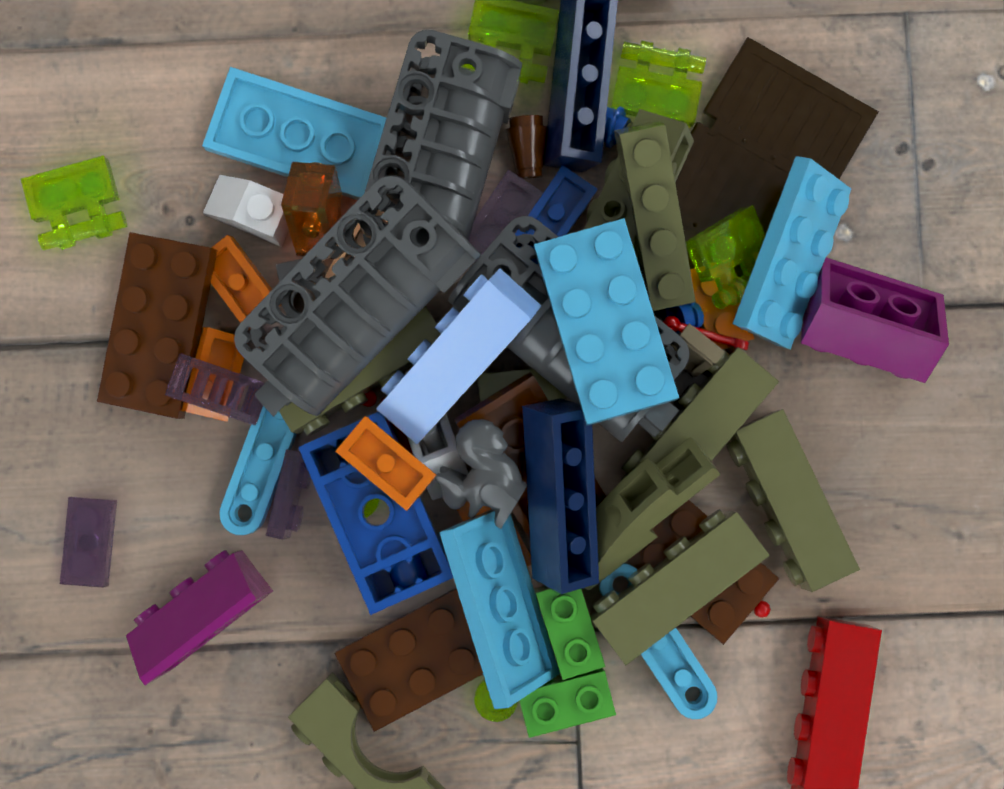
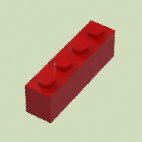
(835, 705)

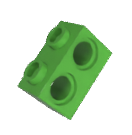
(570, 631)
(567, 703)

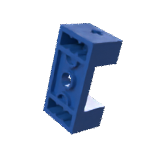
(385, 559)

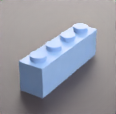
(458, 356)

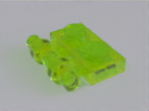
(515, 27)
(657, 92)
(71, 190)
(724, 246)

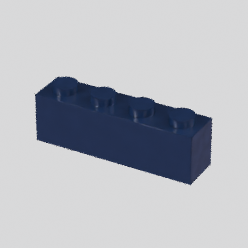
(580, 84)
(561, 495)

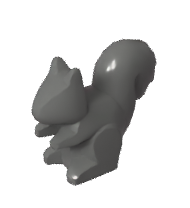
(493, 476)

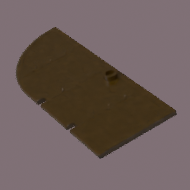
(763, 119)

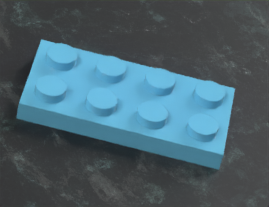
(279, 125)
(793, 253)
(606, 322)
(500, 607)

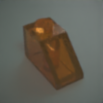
(311, 203)

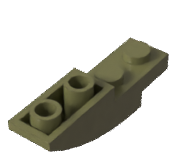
(645, 500)

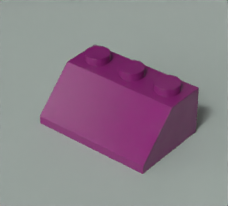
(876, 321)
(195, 614)

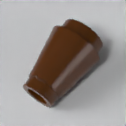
(527, 144)

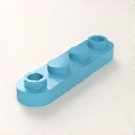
(256, 473)
(673, 664)

